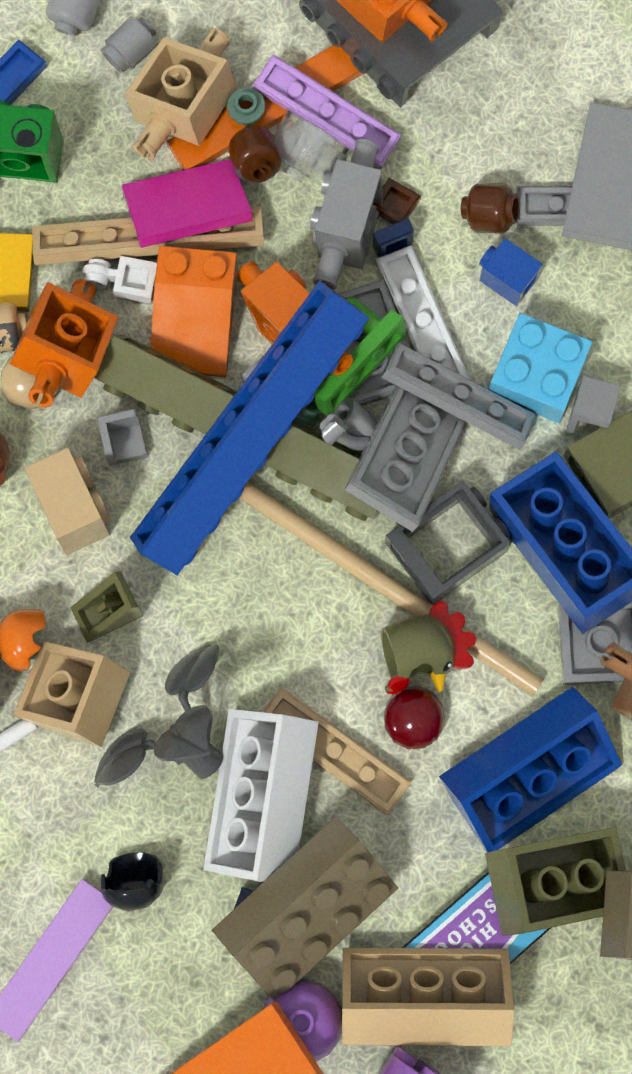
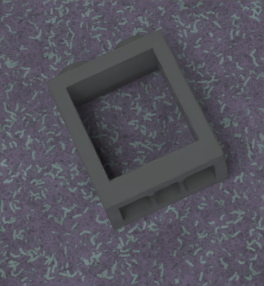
(416, 567)

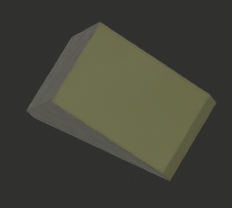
(106, 608)

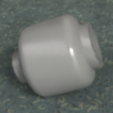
(72, 15)

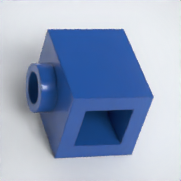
(509, 271)

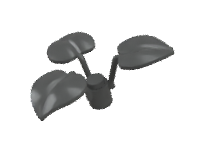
(185, 740)

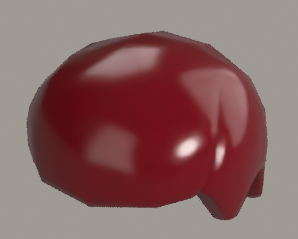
(414, 717)

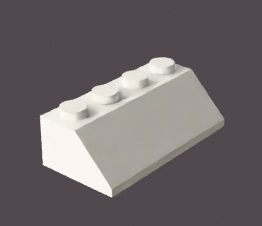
(260, 793)

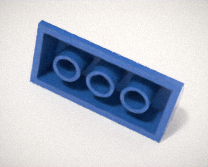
(531, 769)

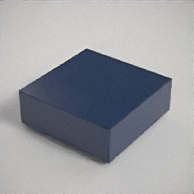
(393, 238)

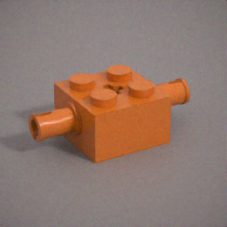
(387, 16)
(274, 299)
(63, 341)

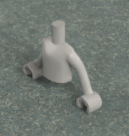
(348, 424)

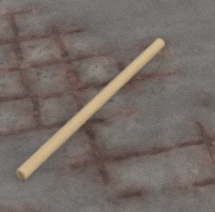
(381, 581)

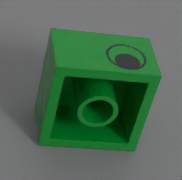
(29, 143)

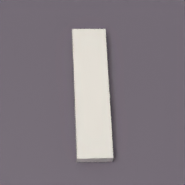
(419, 309)

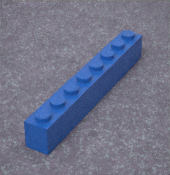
(249, 428)

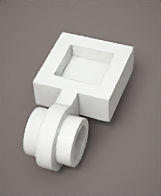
(132, 279)

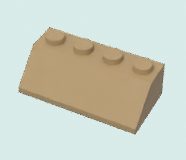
(427, 997)

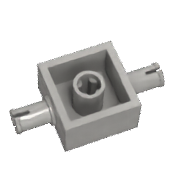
(347, 215)

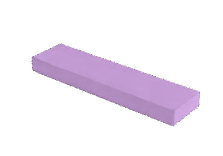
(323, 108)
(51, 959)

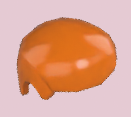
(17, 637)

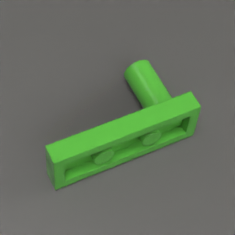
(379, 342)

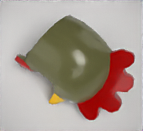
(426, 646)

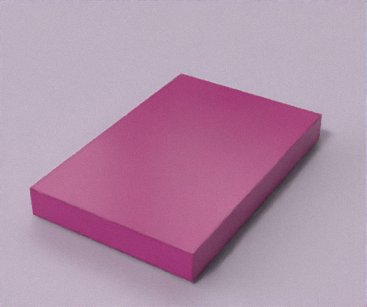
(186, 203)

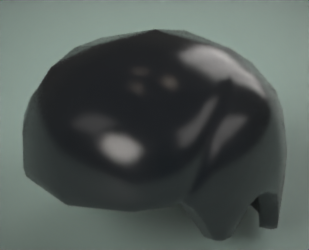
(133, 881)

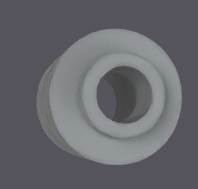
(129, 43)

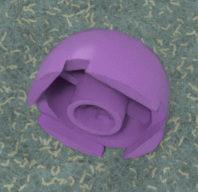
(313, 1014)

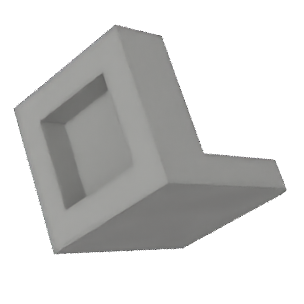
(593, 403)
(122, 437)

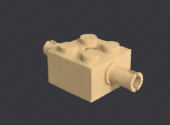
(180, 92)

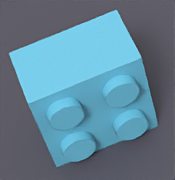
(540, 367)

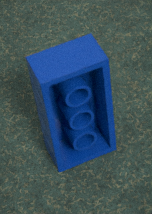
(567, 540)

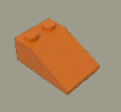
(194, 307)

